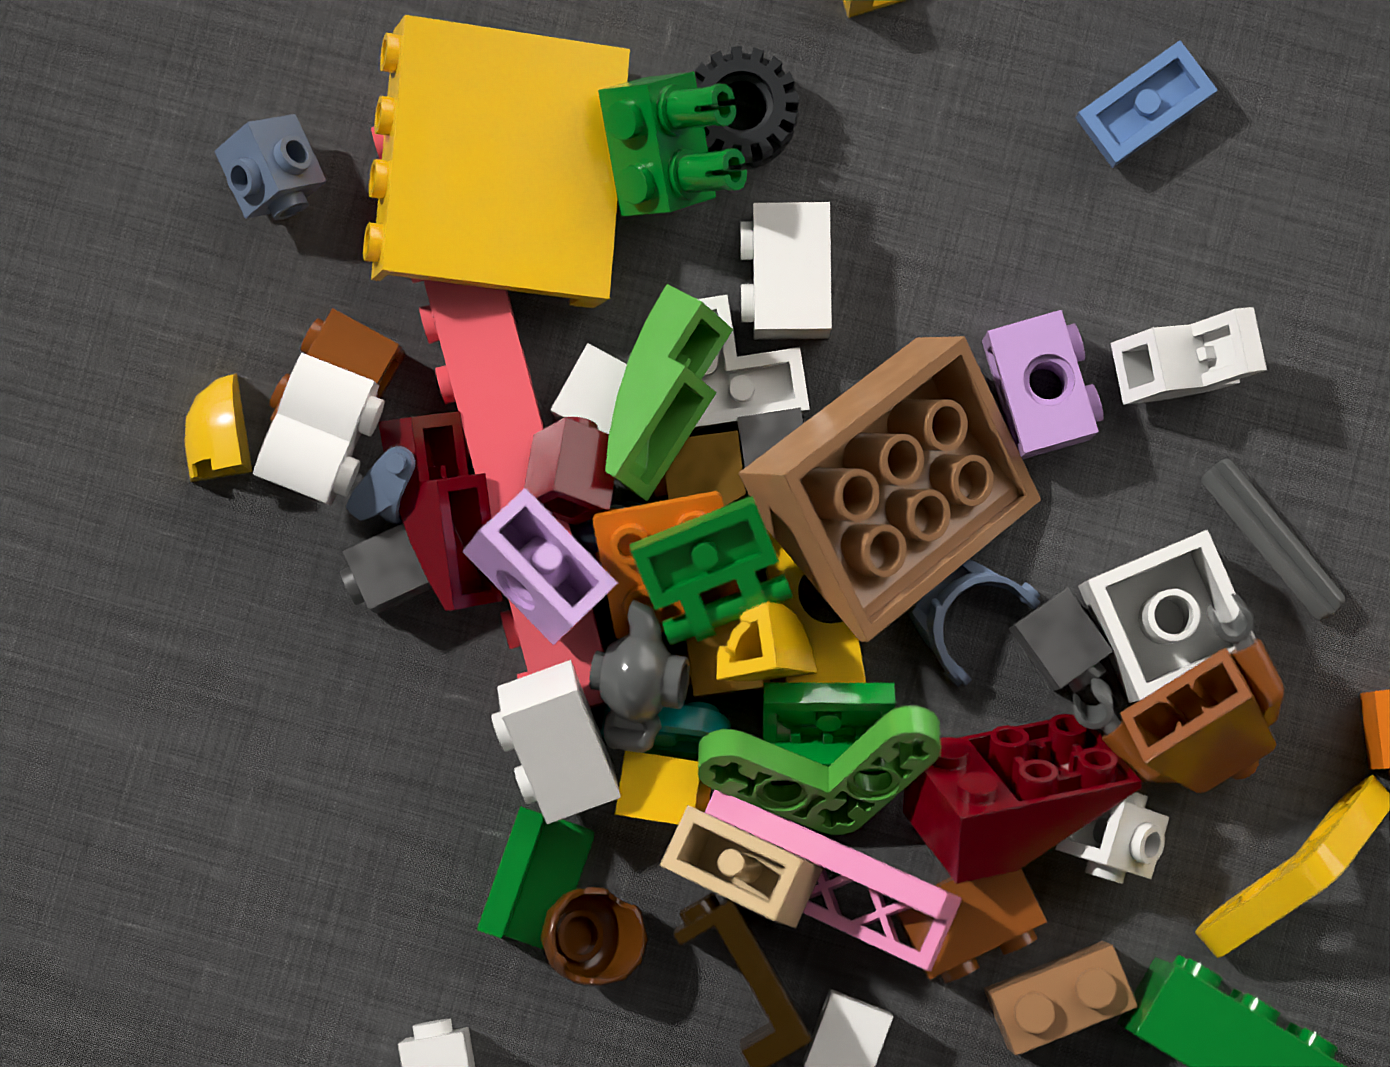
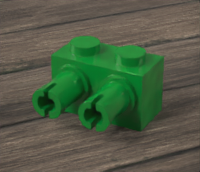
(662, 146)

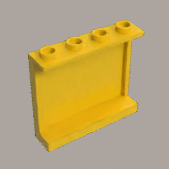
(494, 161)

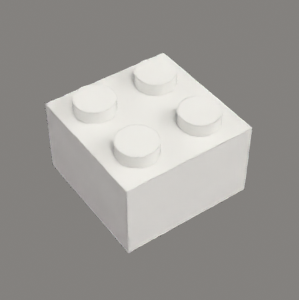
(1158, 613)

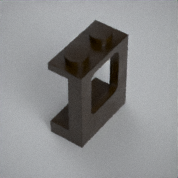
(786, 1028)

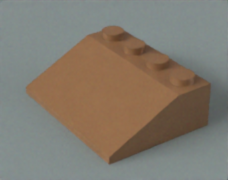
(894, 483)

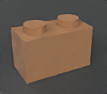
(1060, 997)

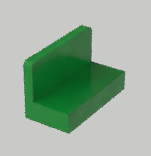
(534, 872)

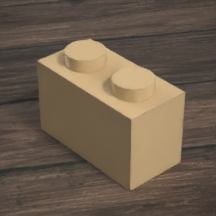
(741, 867)

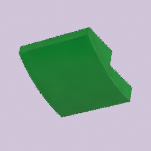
(823, 717)

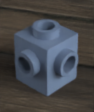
(270, 167)

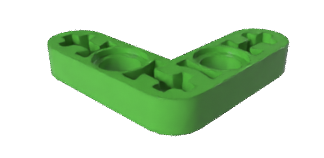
(818, 799)

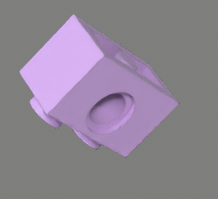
(1036, 422)
(539, 566)

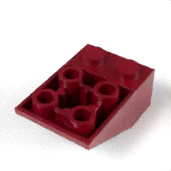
(1014, 794)

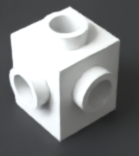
(1120, 840)

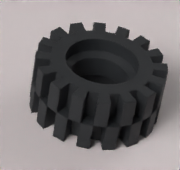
(775, 88)

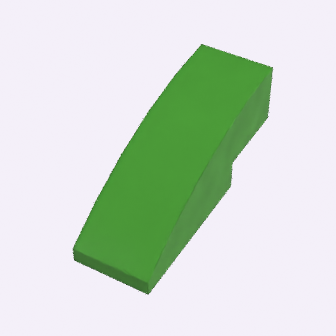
(663, 389)

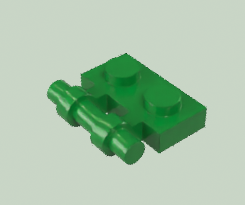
(704, 555)

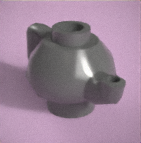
(637, 681)

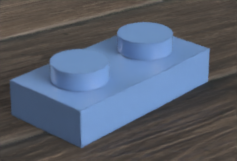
(1146, 104)

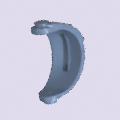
(383, 487)
(931, 609)

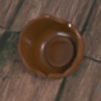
(594, 937)

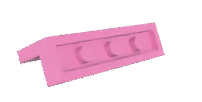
(853, 867)

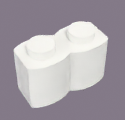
(318, 430)

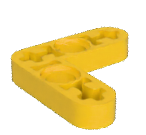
(1304, 874)

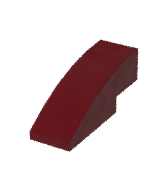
(443, 506)

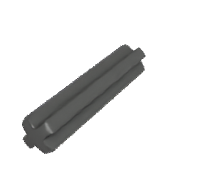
(1273, 539)

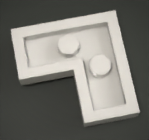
(752, 381)

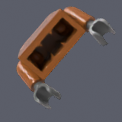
(1203, 722)

